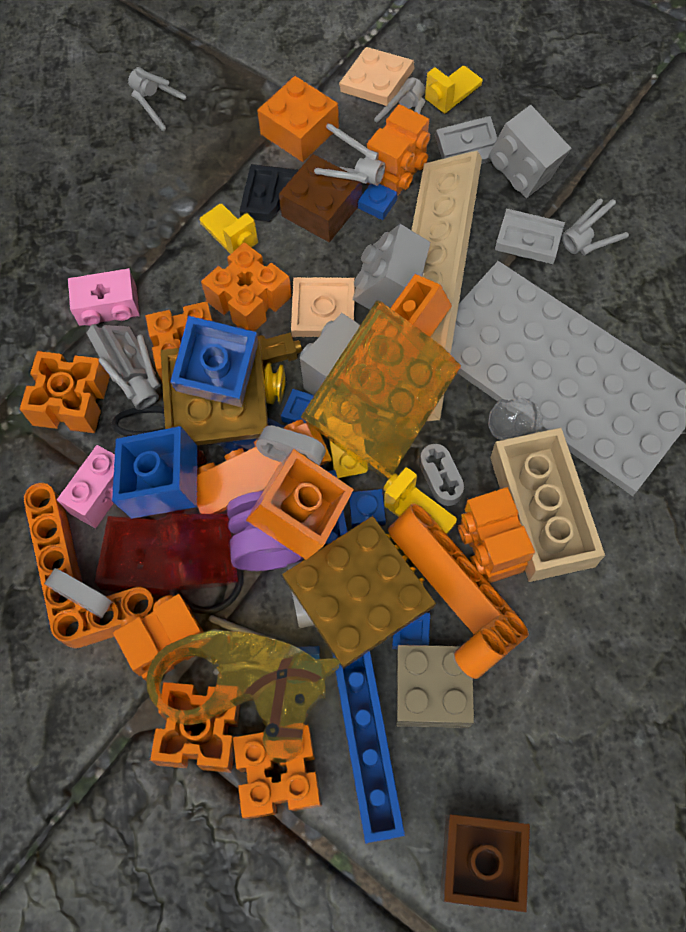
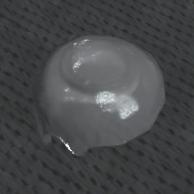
(514, 418)

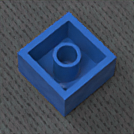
(214, 361)
(155, 472)

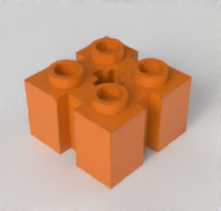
(401, 147)
(247, 288)
(167, 330)
(65, 392)
(495, 535)
(145, 637)
(177, 744)
(261, 793)

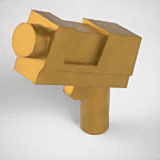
(278, 348)

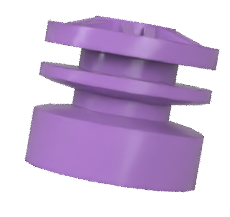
(250, 546)

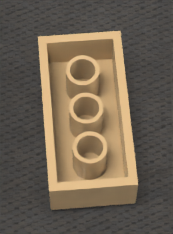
(548, 502)

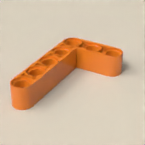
(61, 546)
(463, 588)

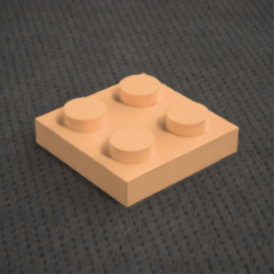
(376, 76)
(318, 302)

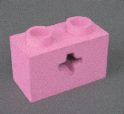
(103, 297)
(91, 488)

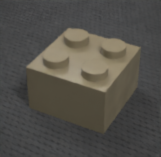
(432, 688)

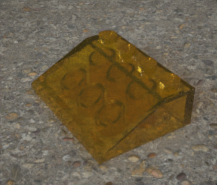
(381, 390)

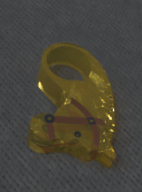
(256, 669)

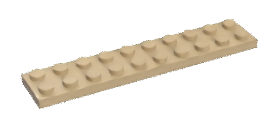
(445, 220)

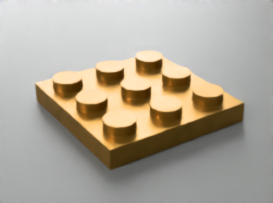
(212, 420)
(358, 591)

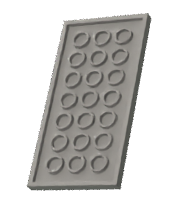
(605, 396)

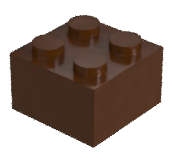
(319, 201)
(485, 863)

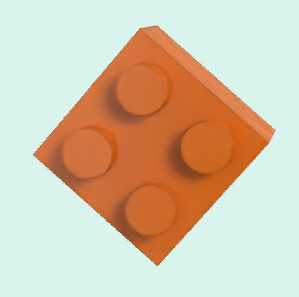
(298, 118)
(300, 505)

